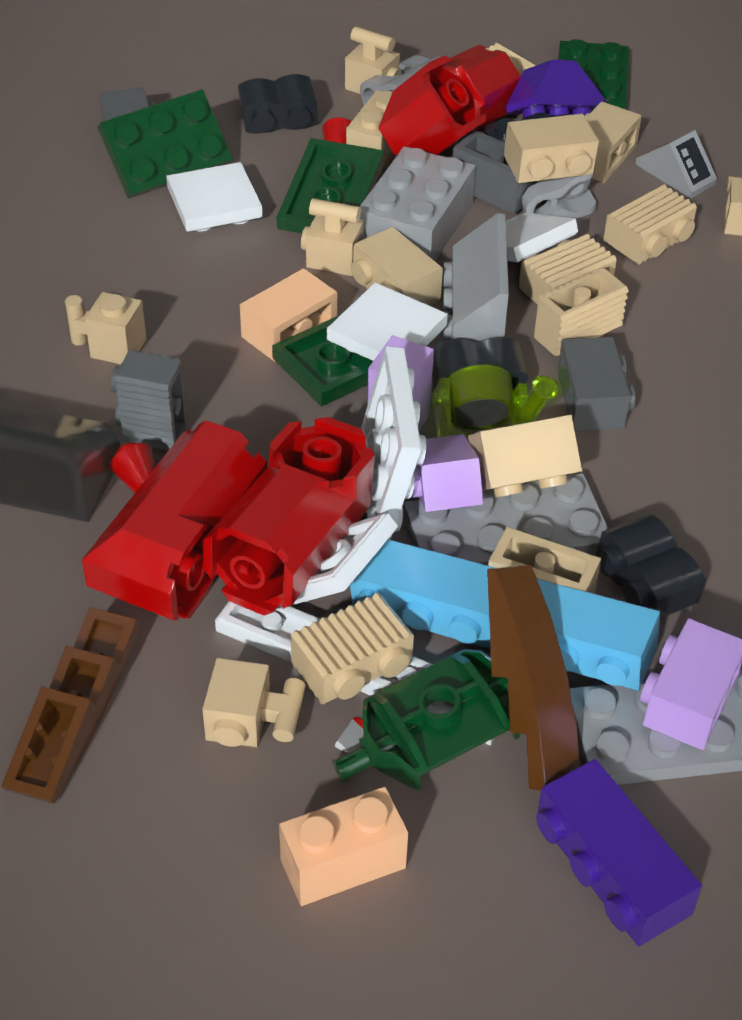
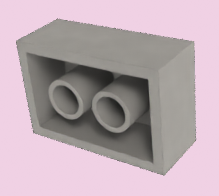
(421, 199)

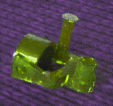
(484, 399)

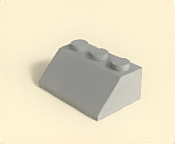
(477, 284)

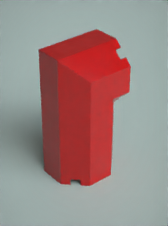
(449, 100)
(291, 514)
(156, 541)

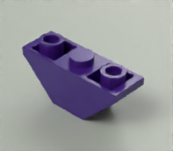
(554, 89)

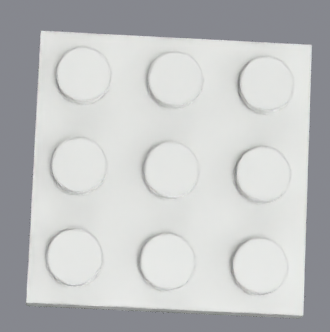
(393, 436)

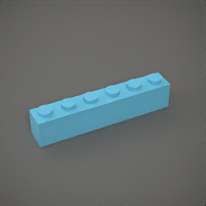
(450, 598)

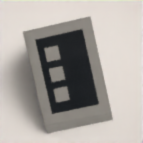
(681, 165)

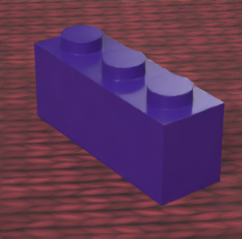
(617, 853)

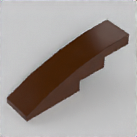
(538, 686)
(71, 707)

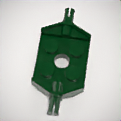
(411, 741)

